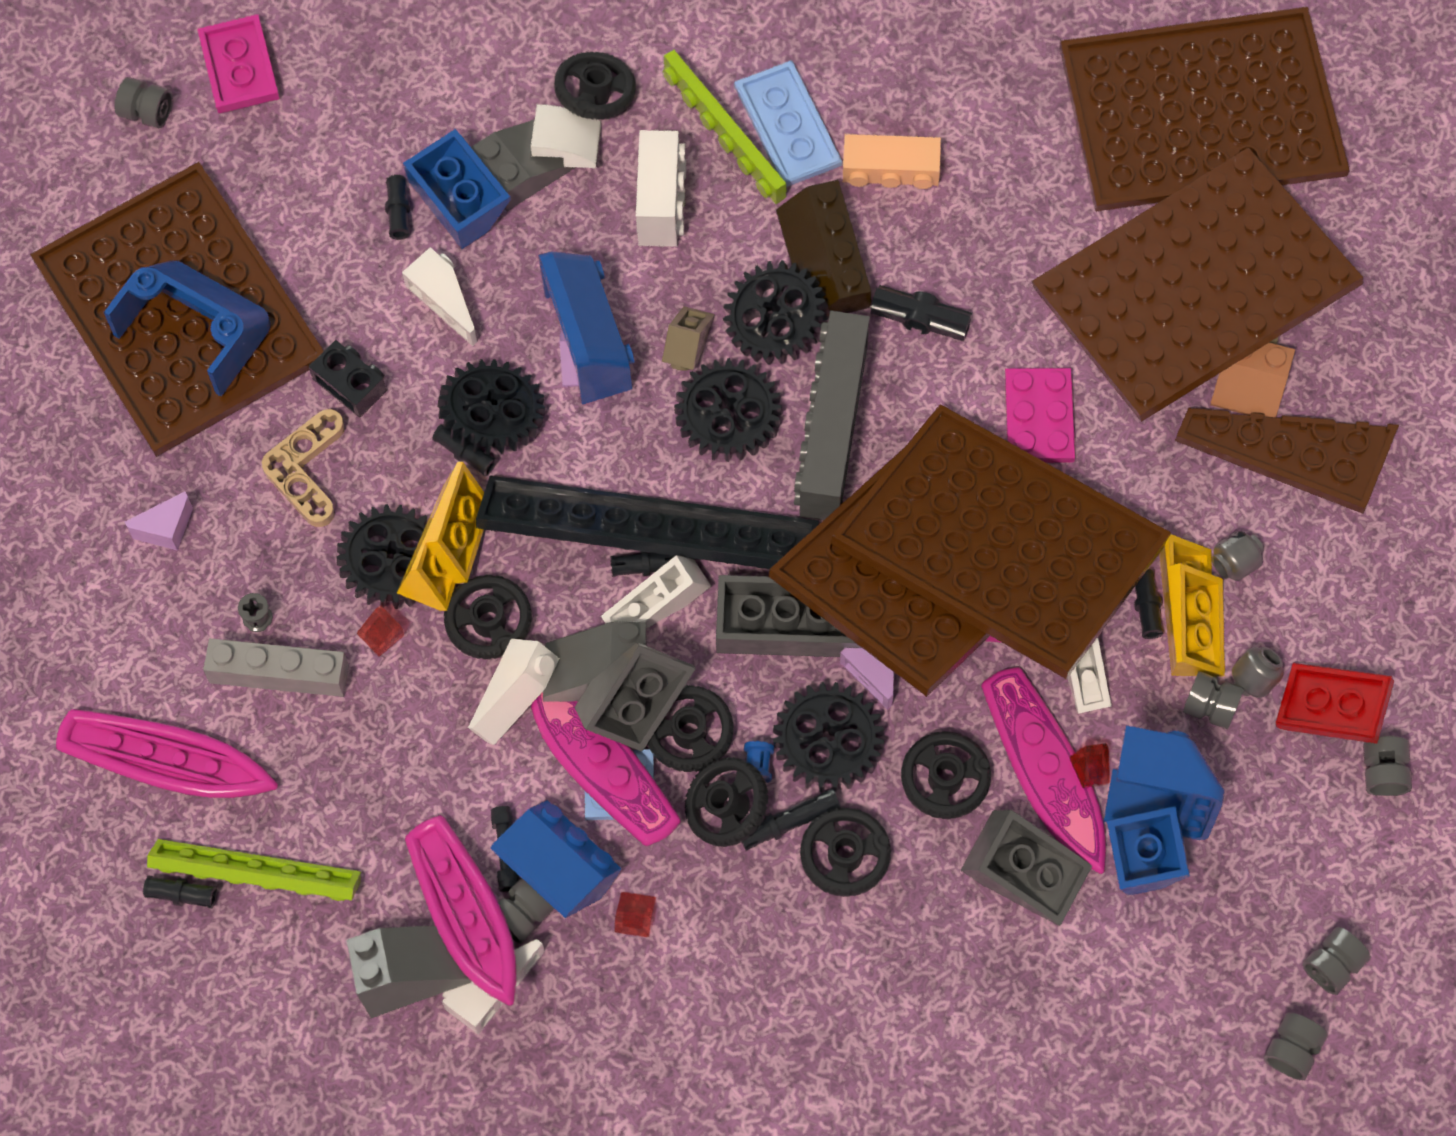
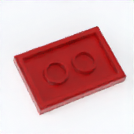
(1335, 703)

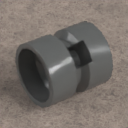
(138, 101)
(1213, 700)
(1387, 766)
(523, 910)
(1333, 964)
(1297, 1043)

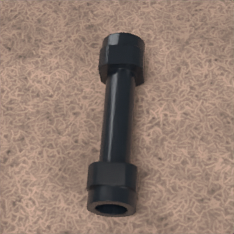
(501, 820)

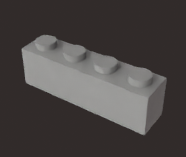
(276, 667)

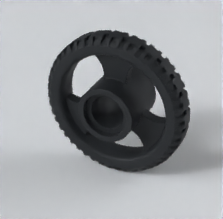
(595, 85)
(503, 592)
(703, 753)
(938, 804)
(738, 805)
(875, 844)

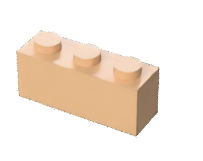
(891, 160)

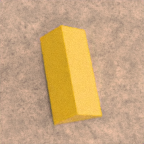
(447, 543)
(1192, 609)

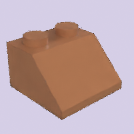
(1255, 382)

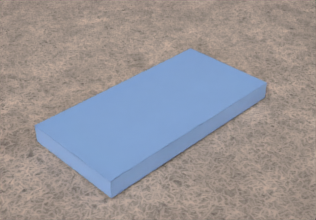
(788, 123)

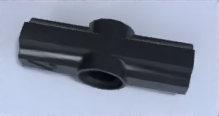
(921, 312)

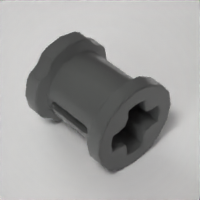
(246, 609)

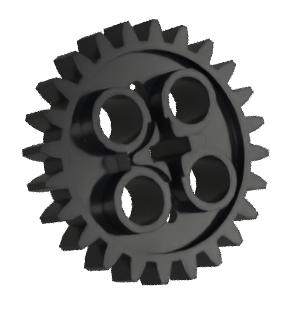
(775, 312)
(478, 396)
(702, 421)
(396, 530)
(841, 764)

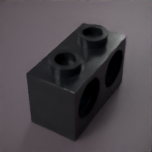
(343, 382)

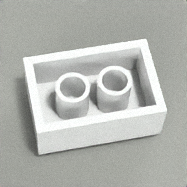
(660, 188)

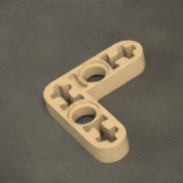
(295, 461)

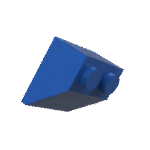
(1148, 850)

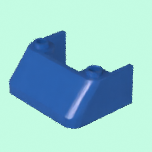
(235, 323)
(587, 324)
(1161, 773)

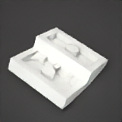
(566, 136)

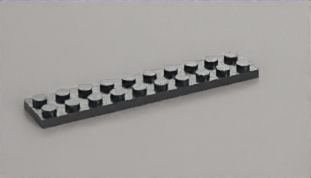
(639, 522)

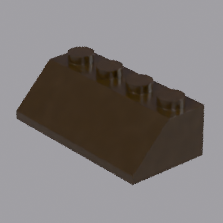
(823, 241)

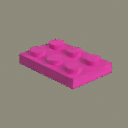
(238, 63)
(1041, 412)

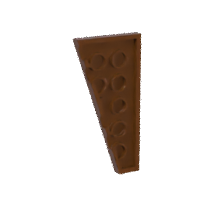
(1303, 452)

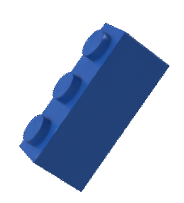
(457, 187)
(557, 859)

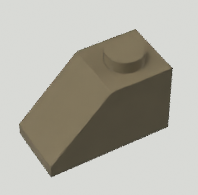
(687, 338)

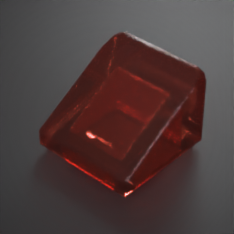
(380, 631)
(1092, 765)
(634, 914)

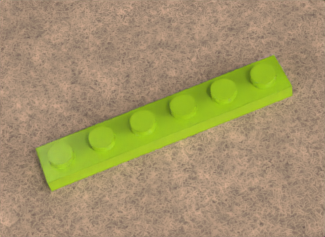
(730, 135)
(254, 869)

